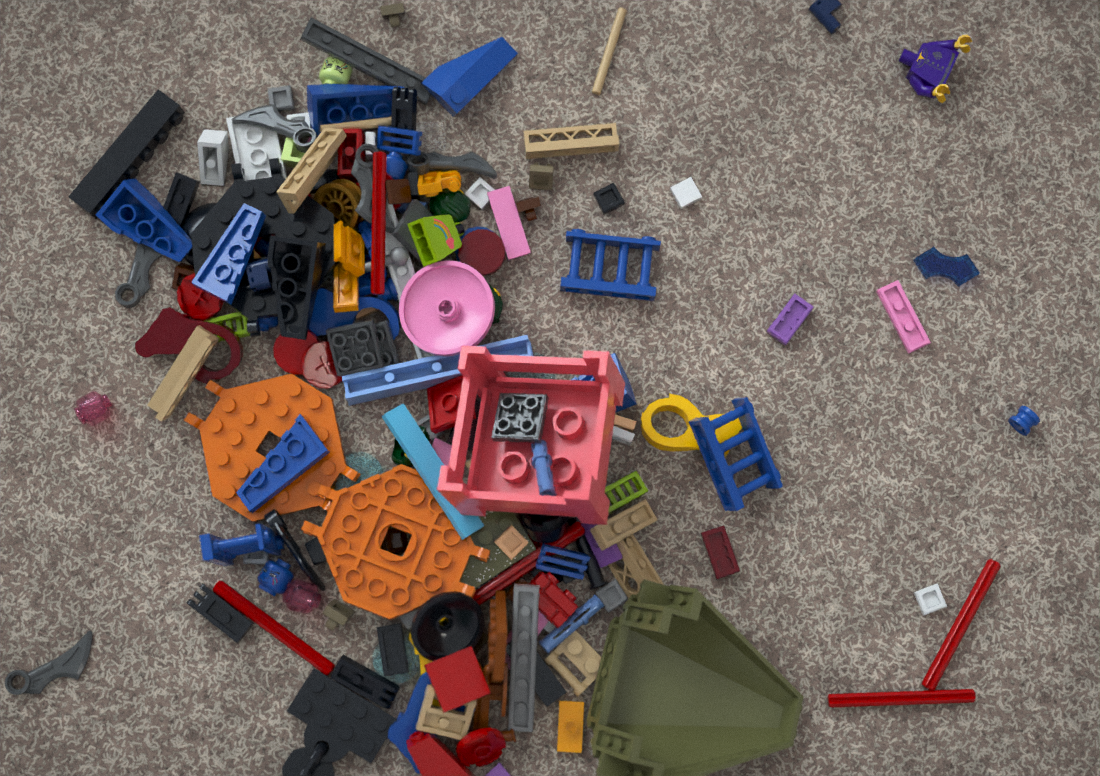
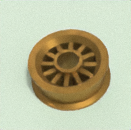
(343, 193)

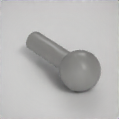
(398, 257)

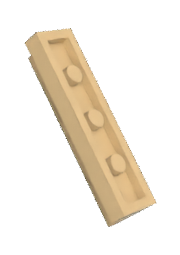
(571, 146)
(310, 168)
(182, 372)
(636, 566)

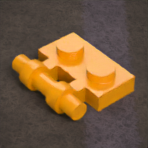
(436, 181)

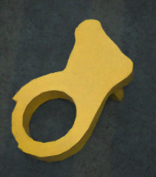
(688, 412)

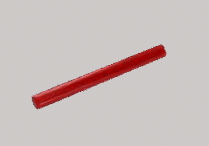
(378, 223)
(525, 565)
(961, 624)
(273, 627)
(901, 698)

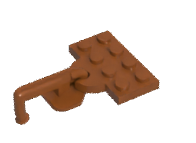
(496, 670)

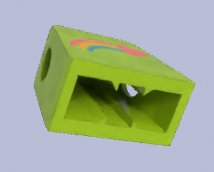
(435, 237)

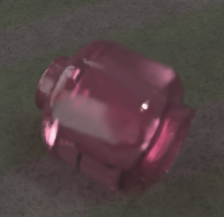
(92, 408)
(301, 596)

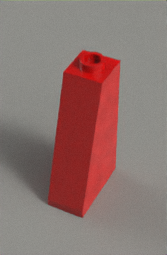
(434, 757)

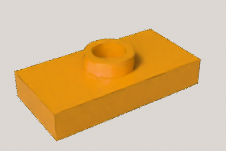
(570, 726)

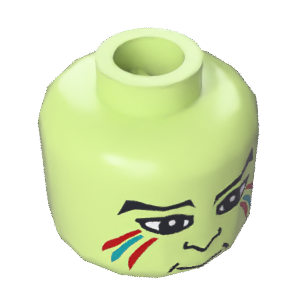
(335, 72)

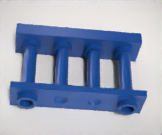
(596, 284)
(714, 454)
(223, 551)

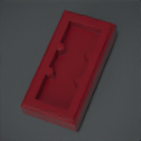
(720, 552)

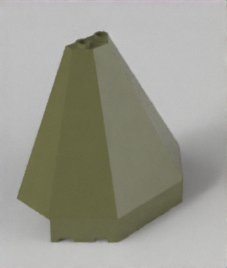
(684, 691)

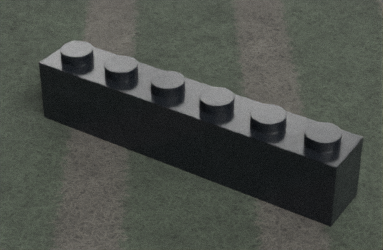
(128, 152)

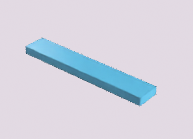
(427, 465)

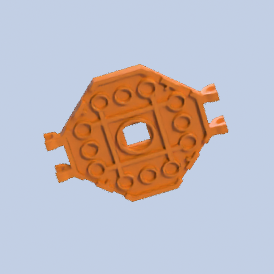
(242, 423)
(377, 578)

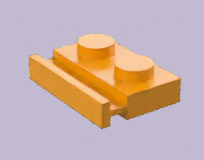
(349, 249)

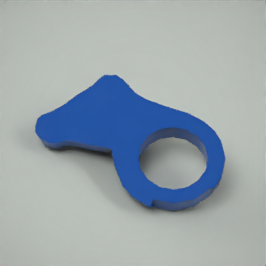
(325, 317)
(406, 722)

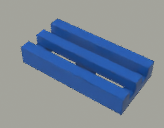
(415, 142)
(560, 570)

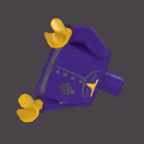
(933, 65)

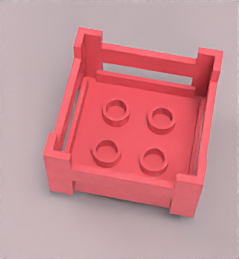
(575, 430)

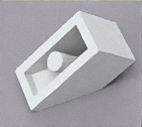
(213, 157)

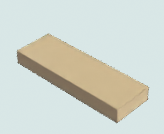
(623, 525)

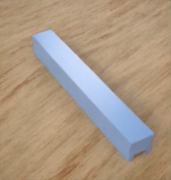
(419, 373)

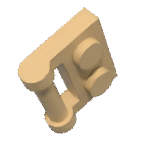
(582, 656)
(450, 724)

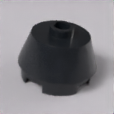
(544, 527)

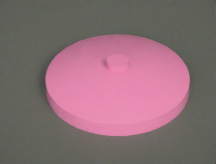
(446, 308)

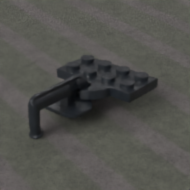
(337, 718)

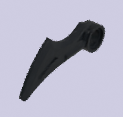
(280, 528)

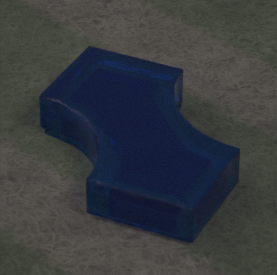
(957, 269)

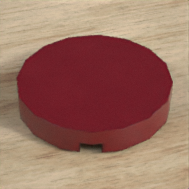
(482, 251)

